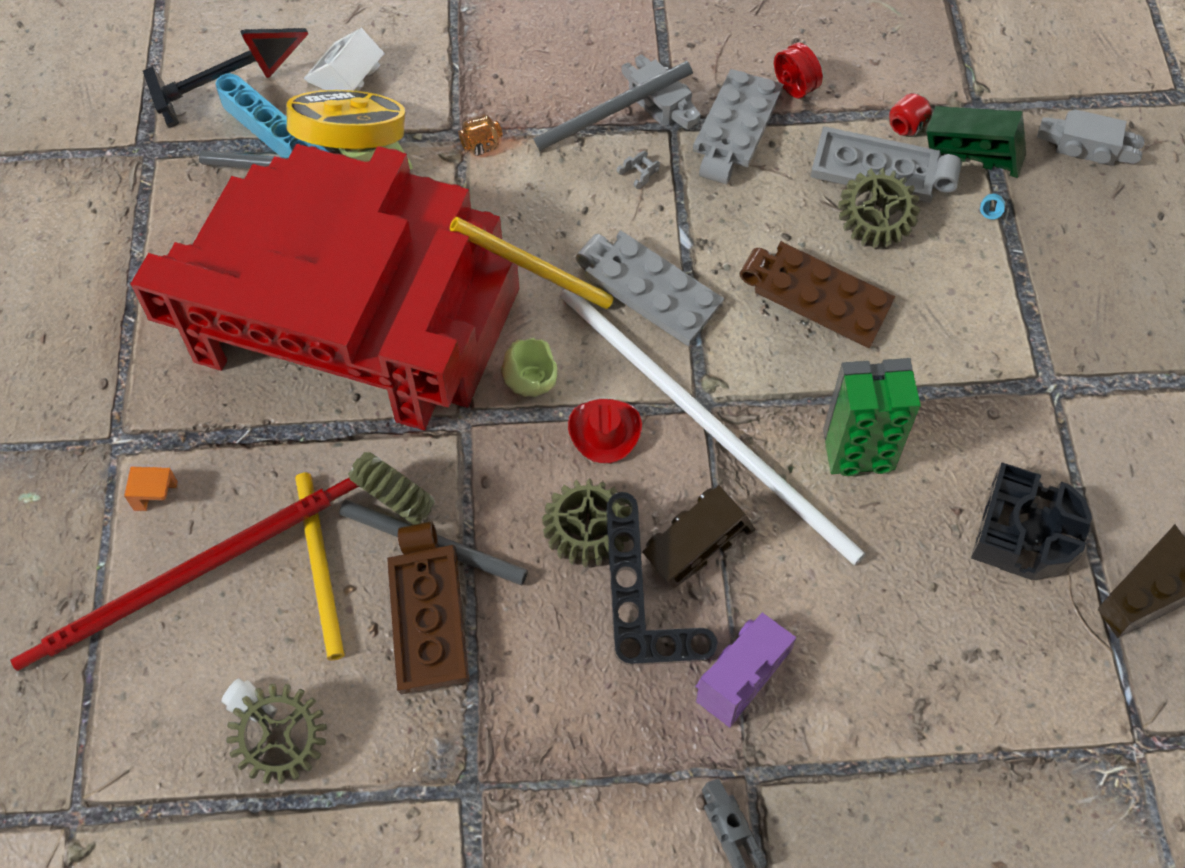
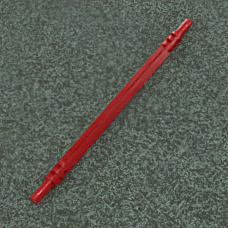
(182, 574)

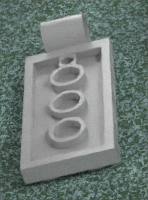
(735, 124)
(846, 154)
(649, 285)

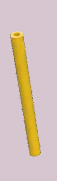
(532, 263)
(321, 575)

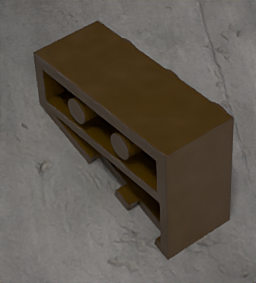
(697, 536)
(1150, 589)

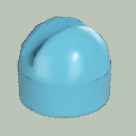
(986, 203)

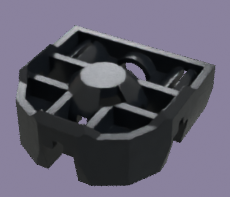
(1002, 544)

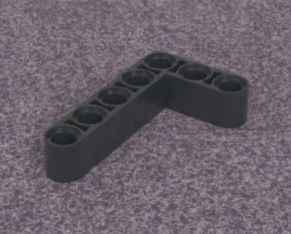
(634, 596)

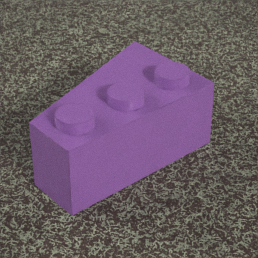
(744, 668)

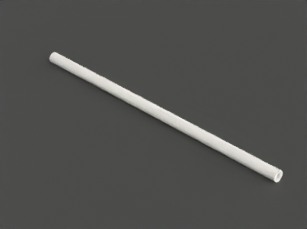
(716, 429)

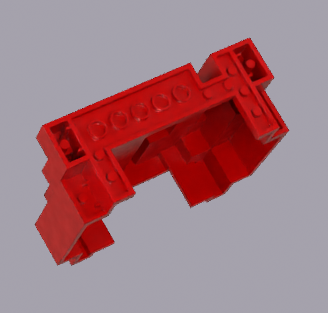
(341, 275)

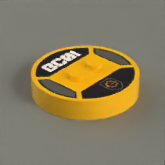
(345, 119)

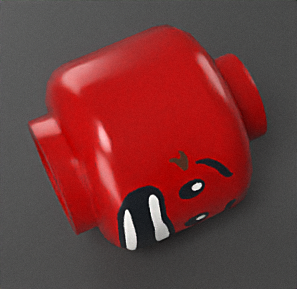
(910, 114)

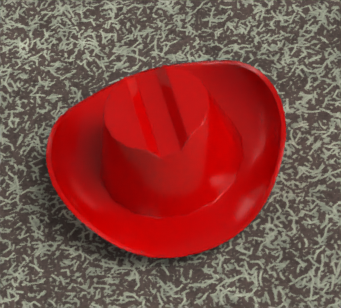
(604, 429)

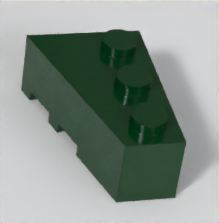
(980, 135)

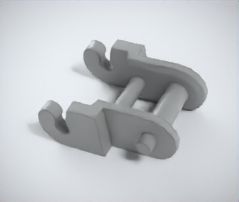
(631, 163)

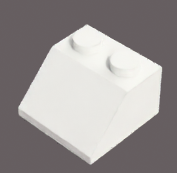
(346, 63)

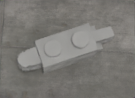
(668, 104)
(1092, 137)

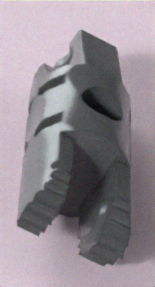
(724, 810)

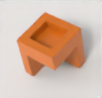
(147, 485)

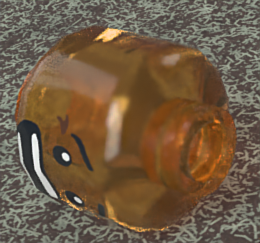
(480, 135)

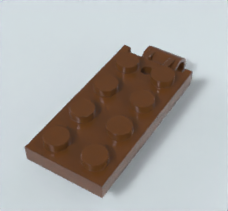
(818, 292)
(426, 612)

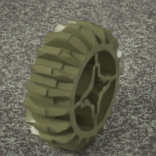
(876, 185)
(391, 488)
(561, 518)
(298, 756)

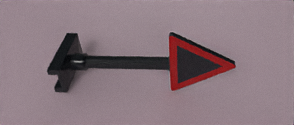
(265, 47)

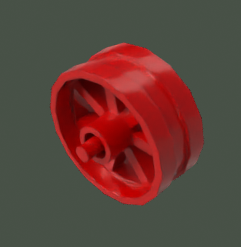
(798, 70)

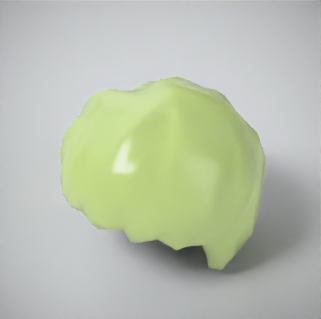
(529, 367)

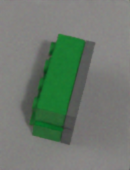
(870, 416)

